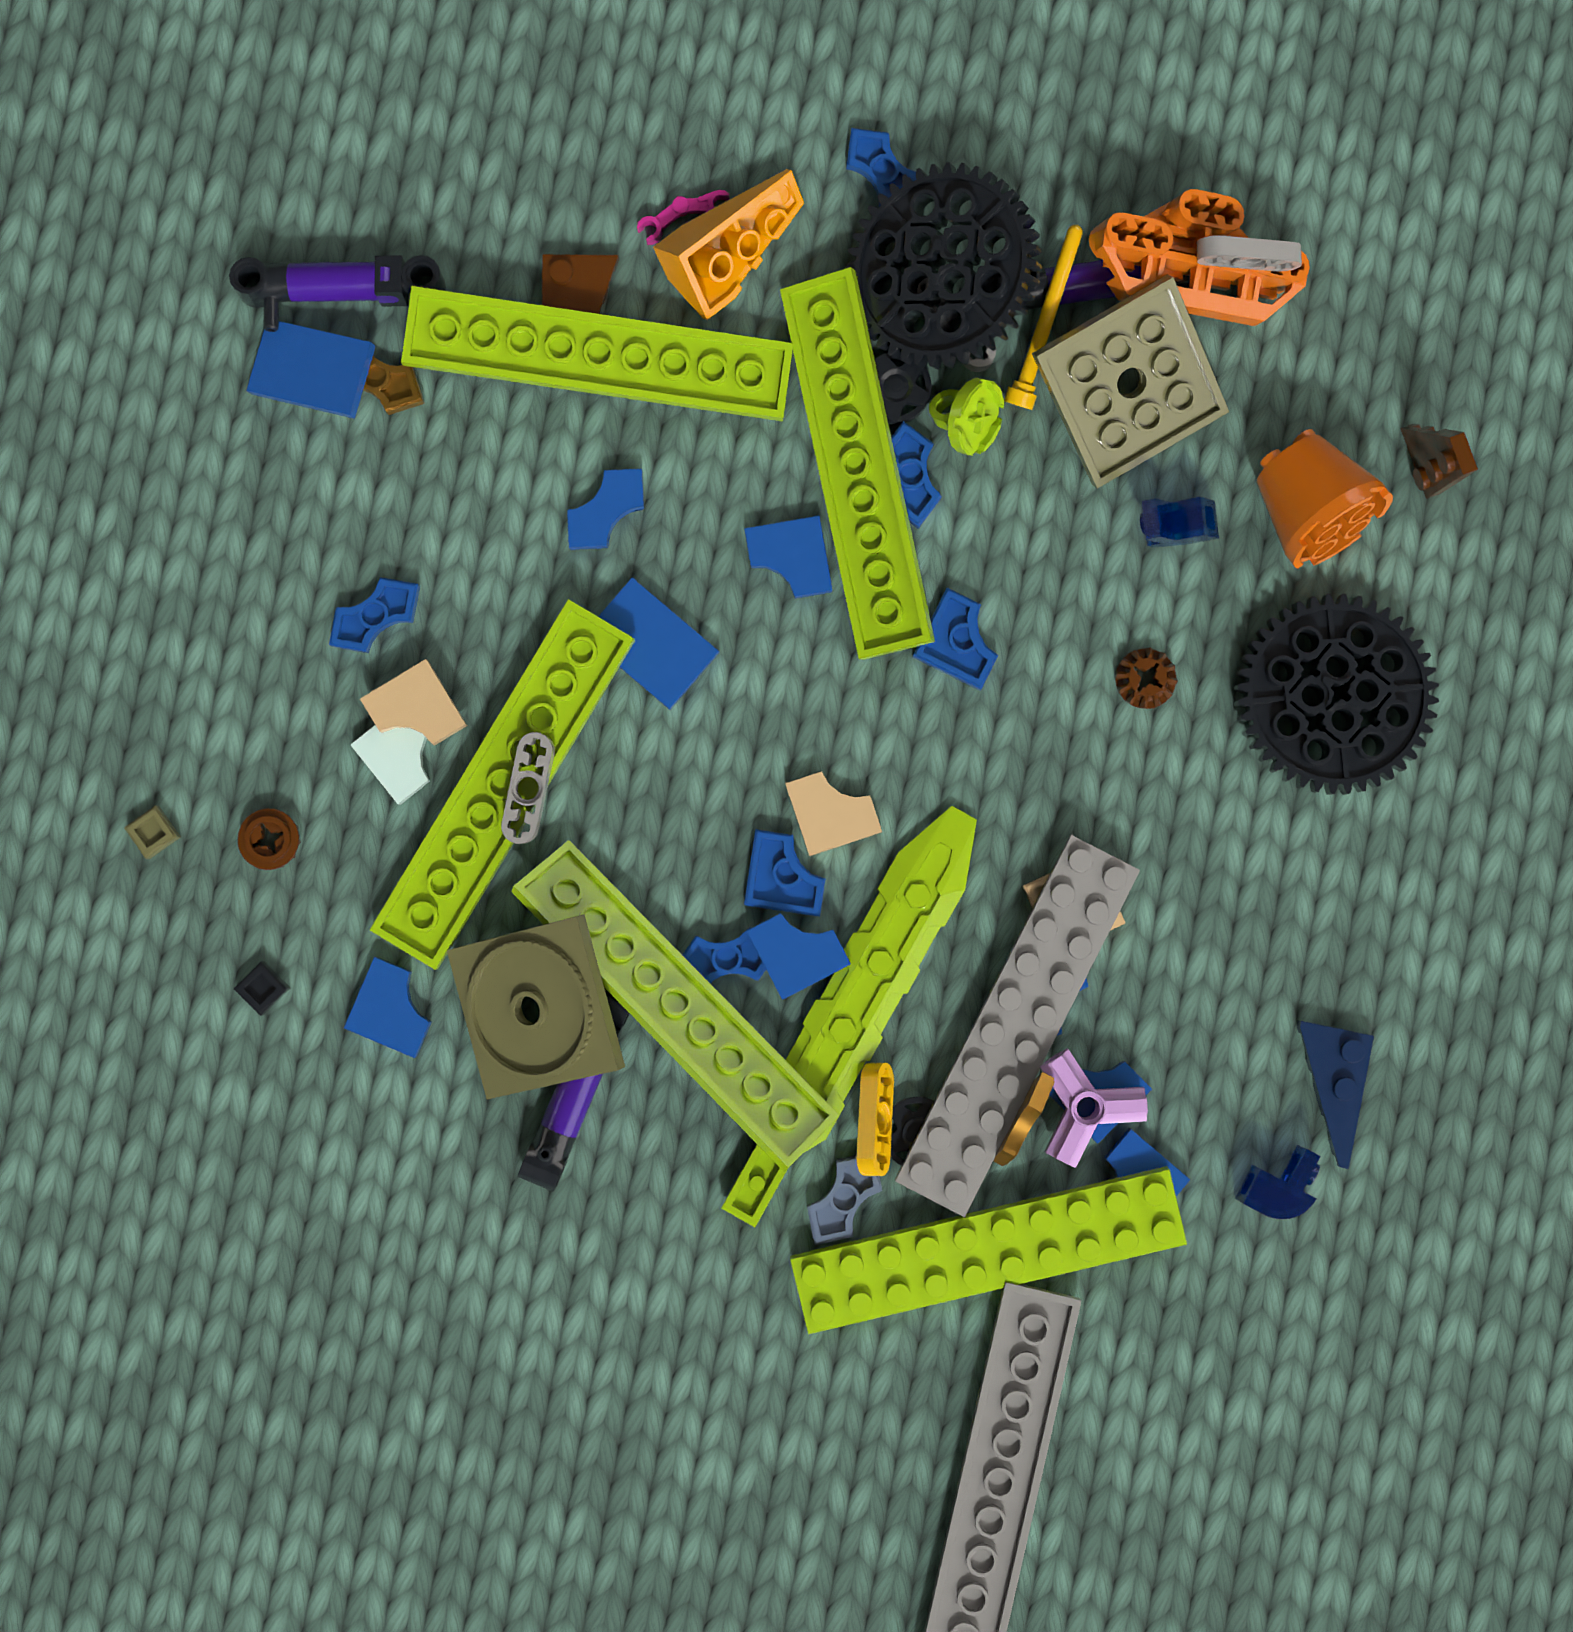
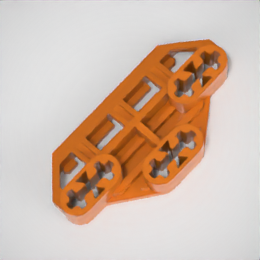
(1167, 246)

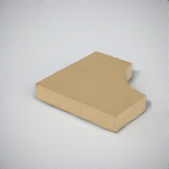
(415, 702)
(829, 817)

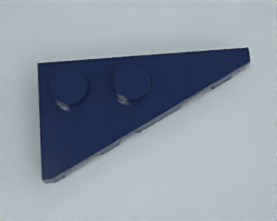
(1339, 1073)

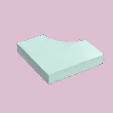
(394, 760)

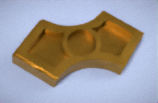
(393, 386)
(1025, 1118)

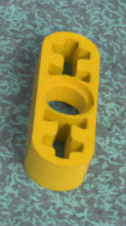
(875, 1119)

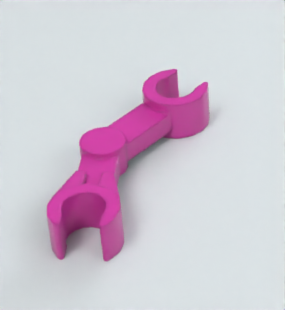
(680, 207)

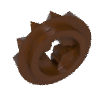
(1128, 680)
(252, 833)

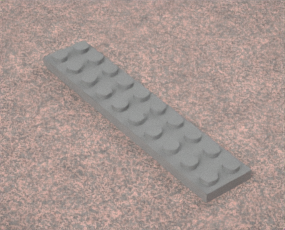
(1017, 1025)
(1003, 1460)

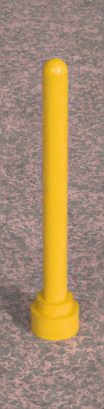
(1023, 390)

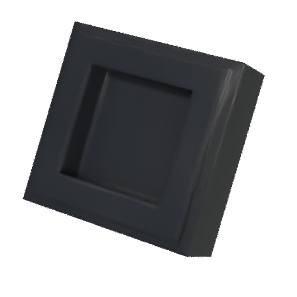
(262, 988)

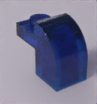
(1179, 521)
(1283, 1196)

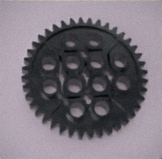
(984, 314)
(1342, 757)

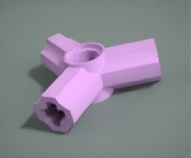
(1111, 1106)

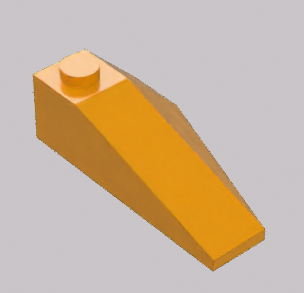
(719, 248)

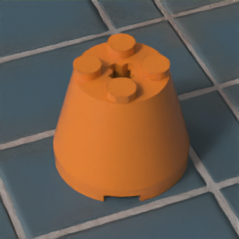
(1318, 498)

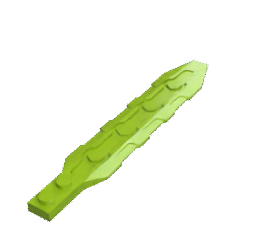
(860, 999)

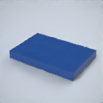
(311, 369)
(665, 650)

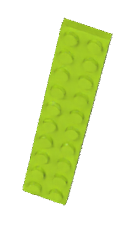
(596, 353)
(857, 464)
(467, 836)
(681, 1008)
(987, 1249)

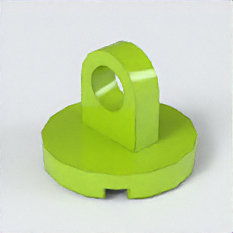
(972, 417)

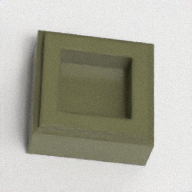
(152, 832)

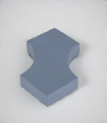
(834, 1213)

